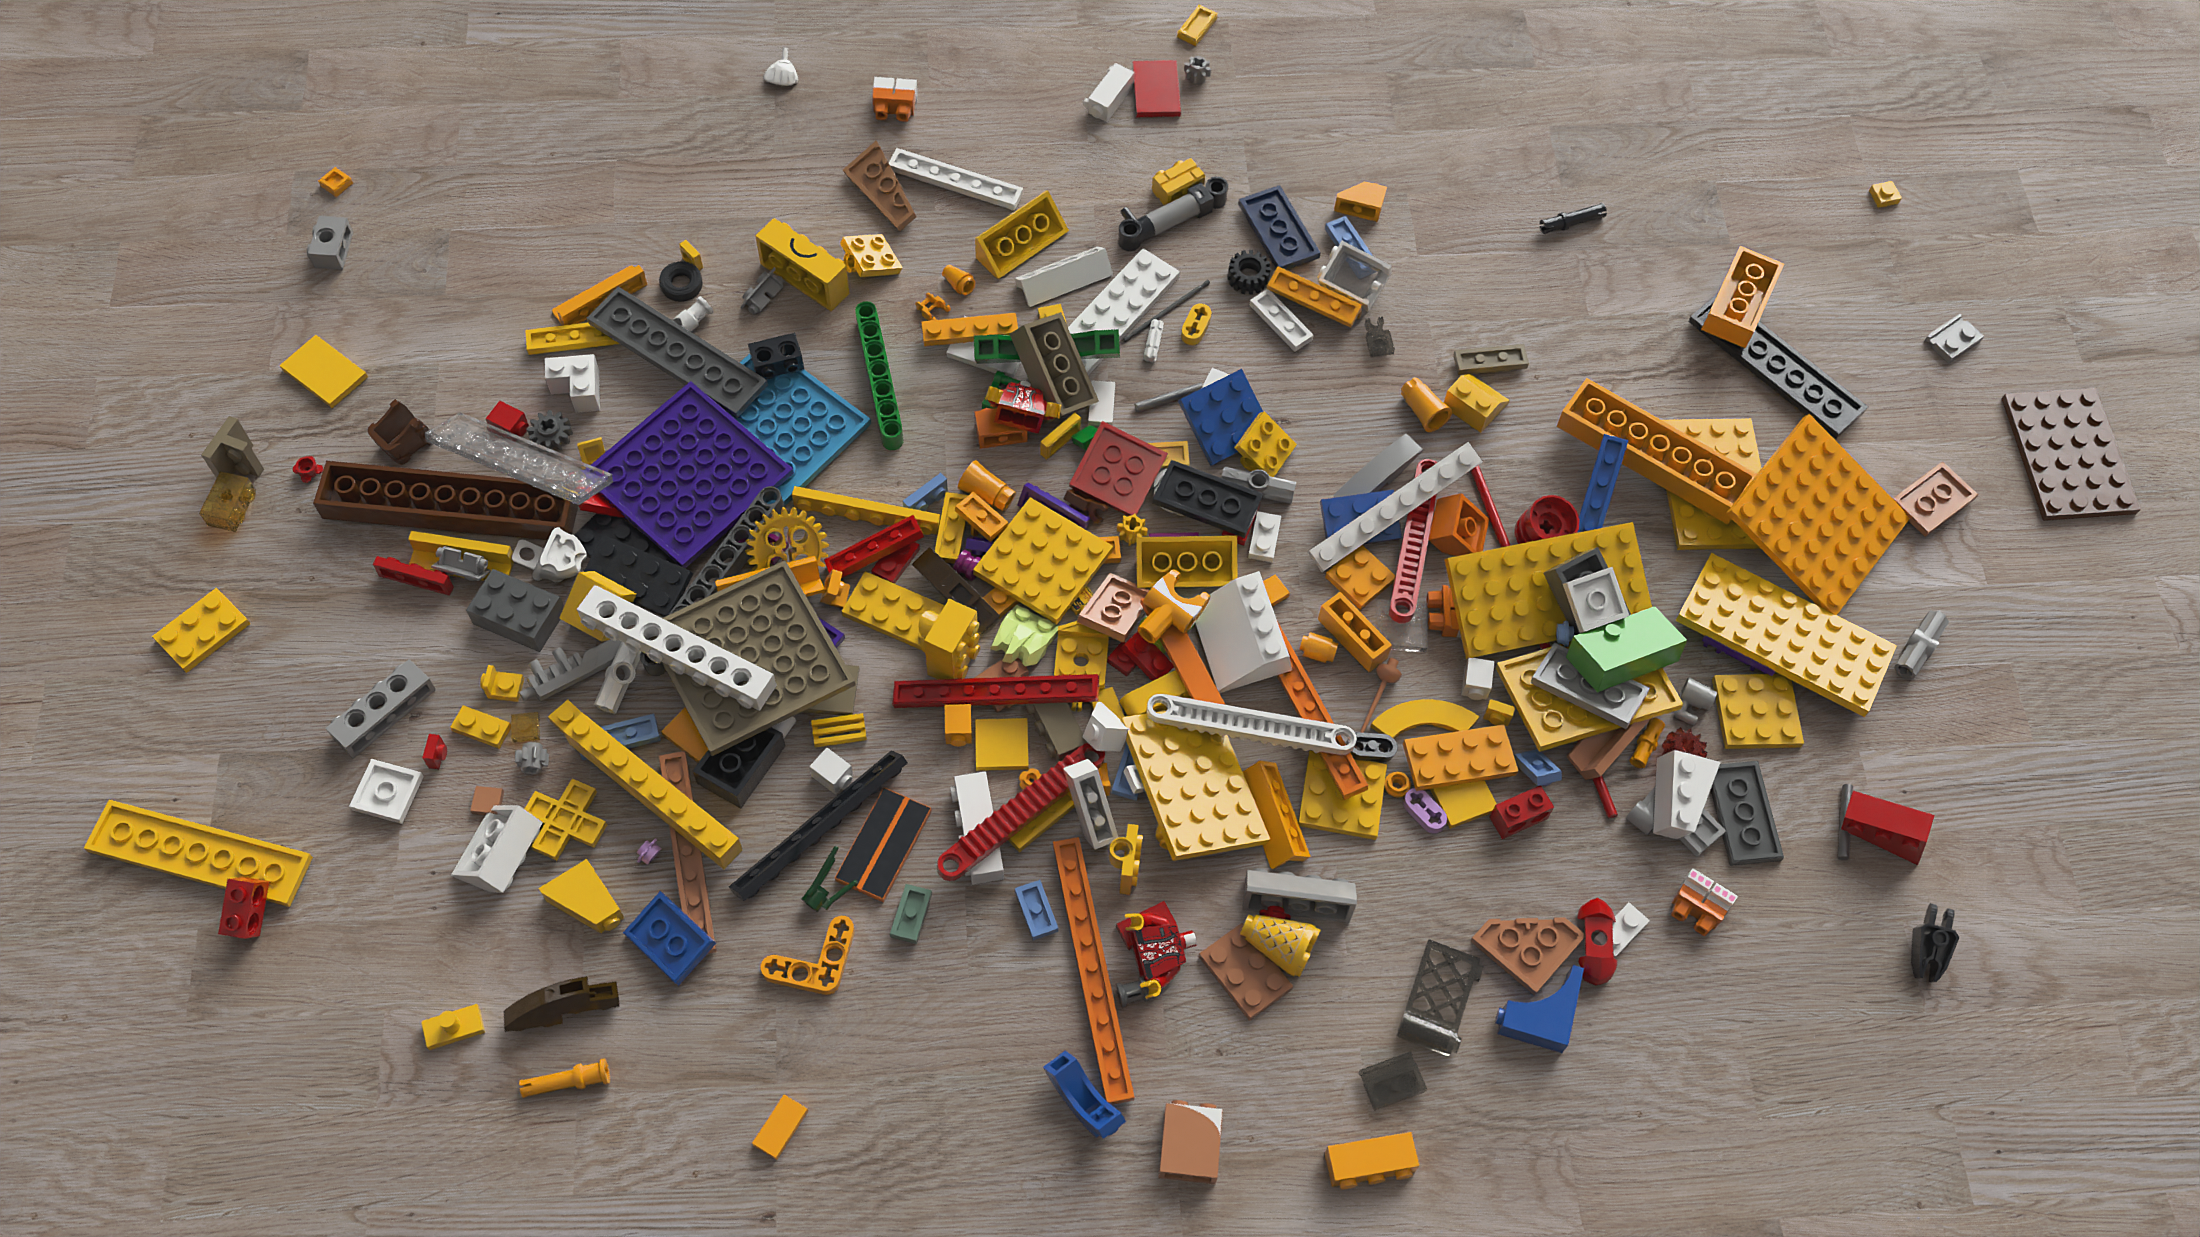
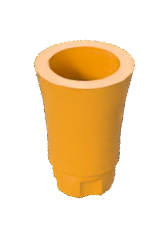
(1425, 405)
(986, 486)

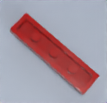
(875, 547)

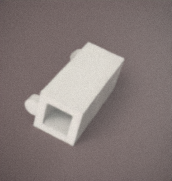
(1110, 92)

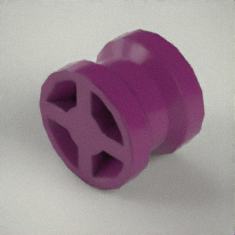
(965, 564)

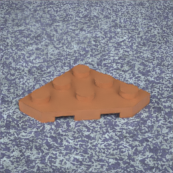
(1529, 947)

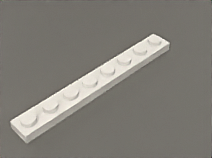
(1394, 507)

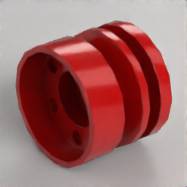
(1546, 519)

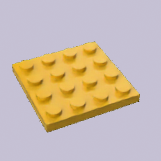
(1043, 560)

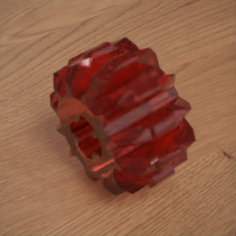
(1680, 740)

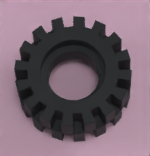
(1250, 261)

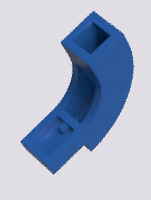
(1082, 1097)

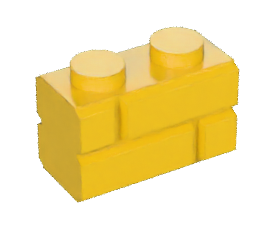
(1176, 181)

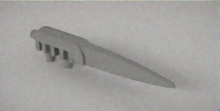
(568, 670)

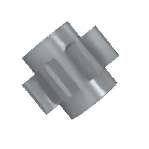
(1197, 69)
(531, 758)

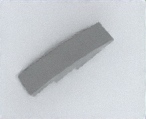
(1382, 468)

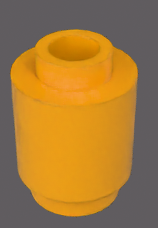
(1318, 647)

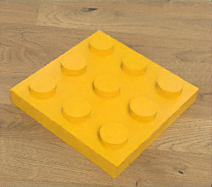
(1757, 711)
(1327, 810)

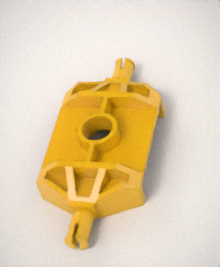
(1081, 641)

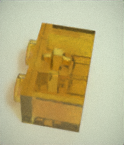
(228, 501)

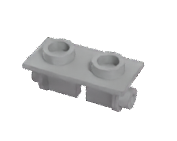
(766, 284)
(471, 567)

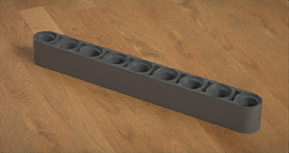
(728, 549)

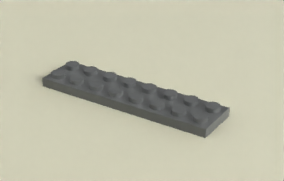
(677, 351)

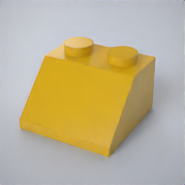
(1474, 401)

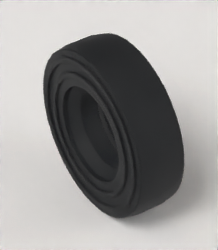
(683, 293)

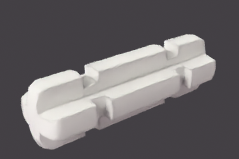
(1153, 340)

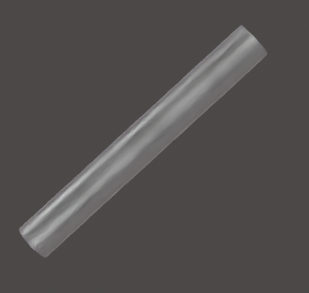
(1166, 398)
(1844, 836)

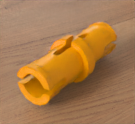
(1647, 743)

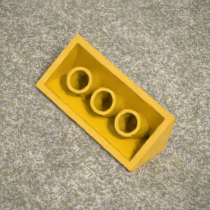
(1020, 235)
(1199, 559)

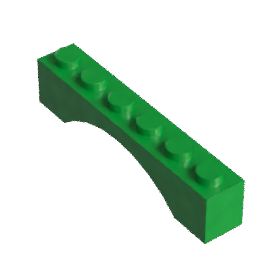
(1090, 345)

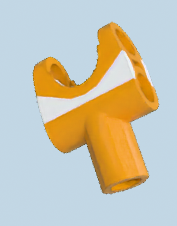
(1170, 608)

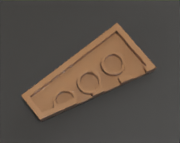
(879, 184)

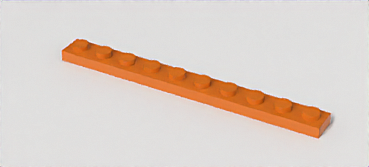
(1093, 972)

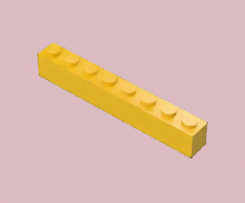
(653, 790)

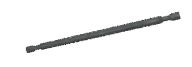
(1165, 311)

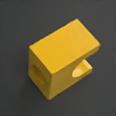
(580, 589)

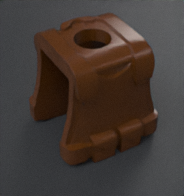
(401, 423)

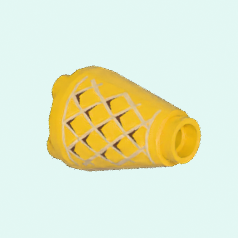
(1281, 941)

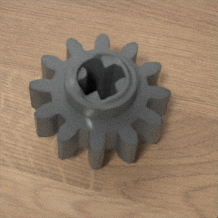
(550, 430)

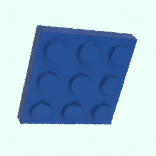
(1221, 414)

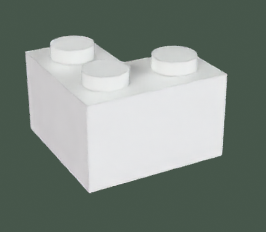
(575, 376)

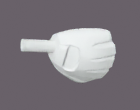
(781, 72)

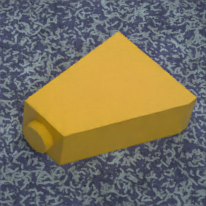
(583, 897)

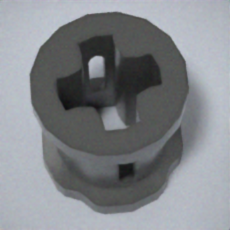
(1131, 992)

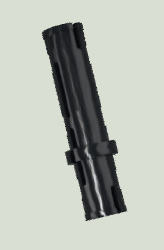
(1565, 220)

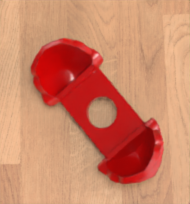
(1598, 959)

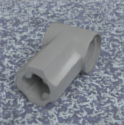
(1643, 813)

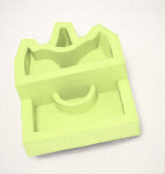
(1024, 636)

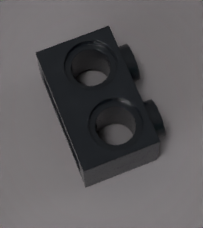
(775, 354)

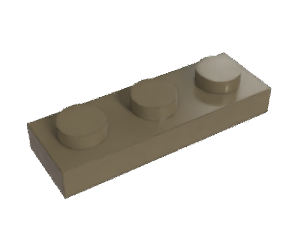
(1490, 359)

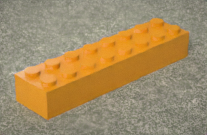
(1657, 449)

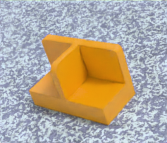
(981, 517)

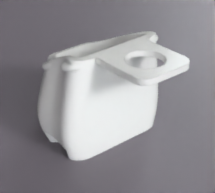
(557, 560)

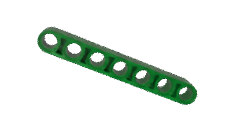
(873, 344)

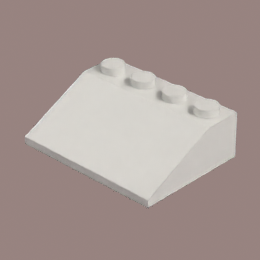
(1242, 634)

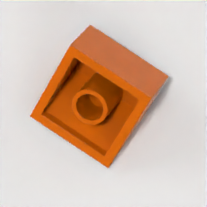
(1458, 526)

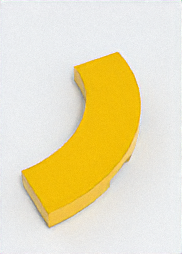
(1424, 712)

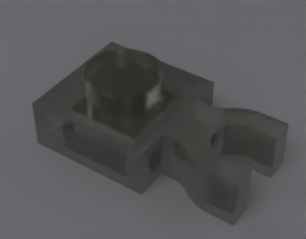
(1377, 339)

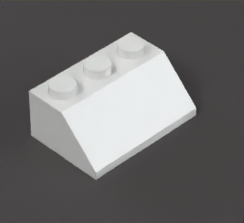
(498, 848)

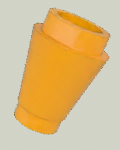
(960, 280)

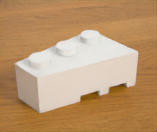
(1681, 792)

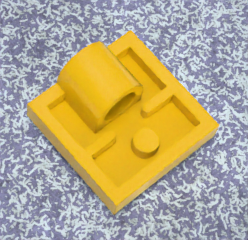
(869, 256)
(1264, 445)
(1130, 862)

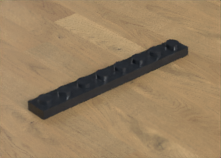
(813, 829)

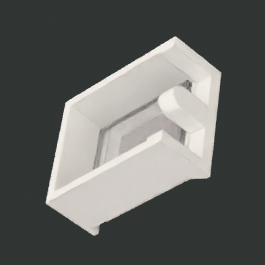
(1354, 274)

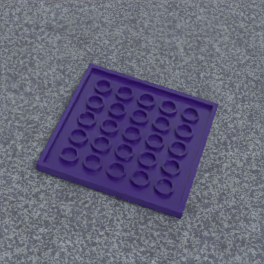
(688, 474)

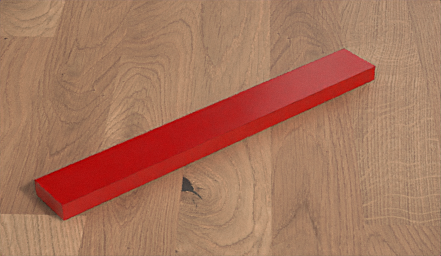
(996, 691)

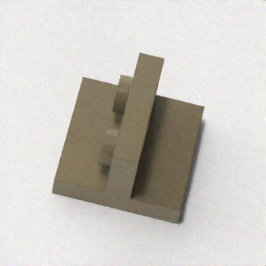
(232, 451)

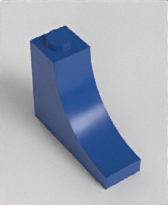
(1545, 1021)

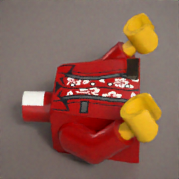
(1021, 406)
(1158, 949)

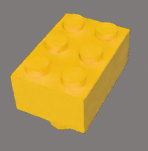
(949, 640)

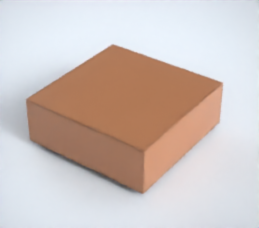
(485, 799)

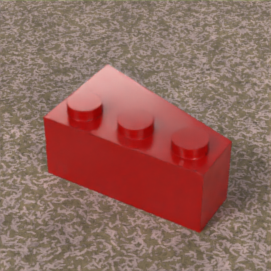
(1888, 825)

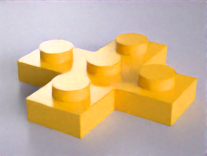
(565, 819)

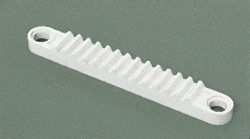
(1251, 724)

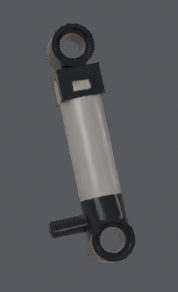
(1197, 202)

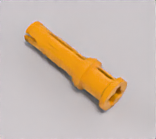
(578, 1076)

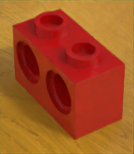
(1521, 812)
(243, 907)

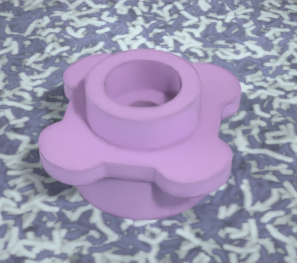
(648, 851)

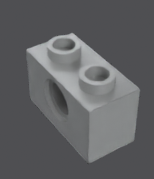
(330, 242)

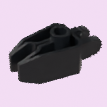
(1933, 944)

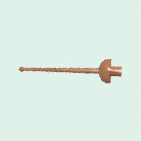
(1388, 674)

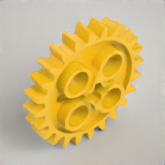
(809, 545)

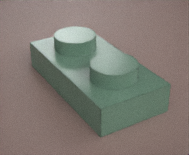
(911, 913)

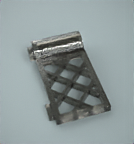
(1432, 1030)

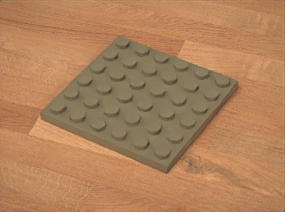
(773, 627)

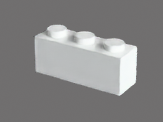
(1091, 803)

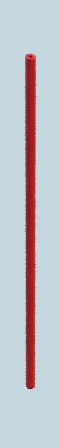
(1504, 542)

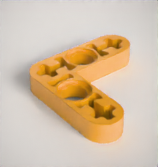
(815, 971)

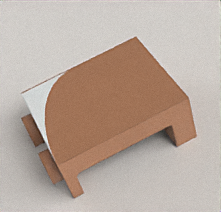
(1191, 1142)

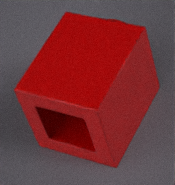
(508, 419)

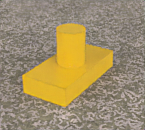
(453, 1026)

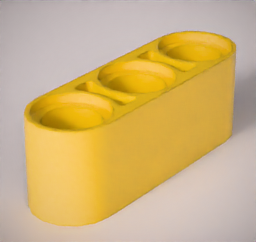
(1136, 701)

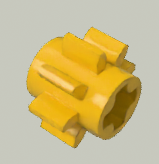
(1131, 528)

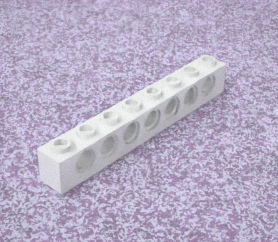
(601, 603)

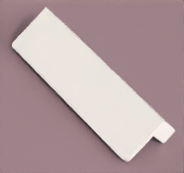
(1065, 276)

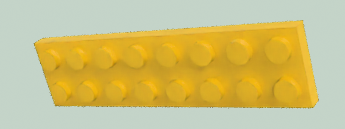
(195, 850)

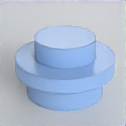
(1564, 633)

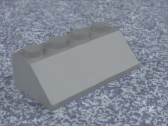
(1300, 895)

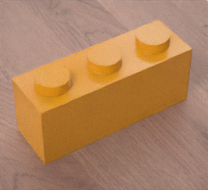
(1354, 632)
(1371, 1160)

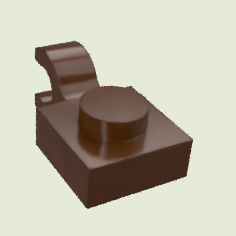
(1083, 502)

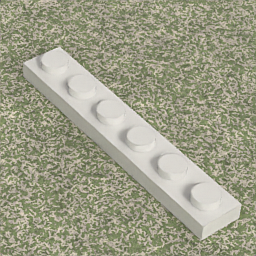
(956, 179)

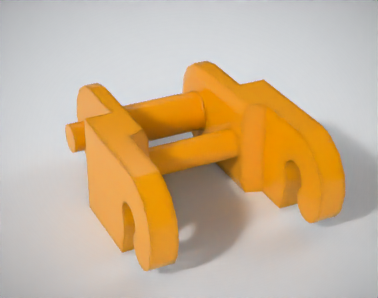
(936, 301)

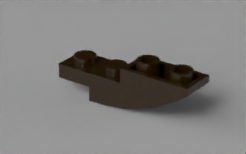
(954, 587)
(549, 1003)

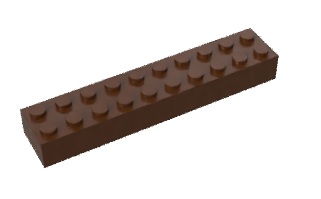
(440, 501)

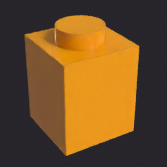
(958, 725)

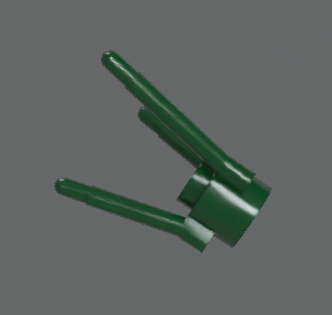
(816, 895)

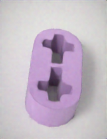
(1422, 812)

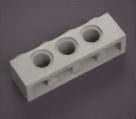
(376, 722)

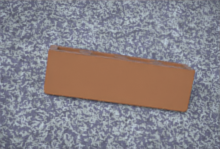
(1596, 753)

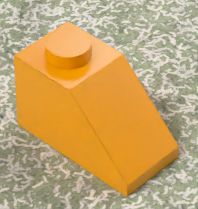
(1361, 201)

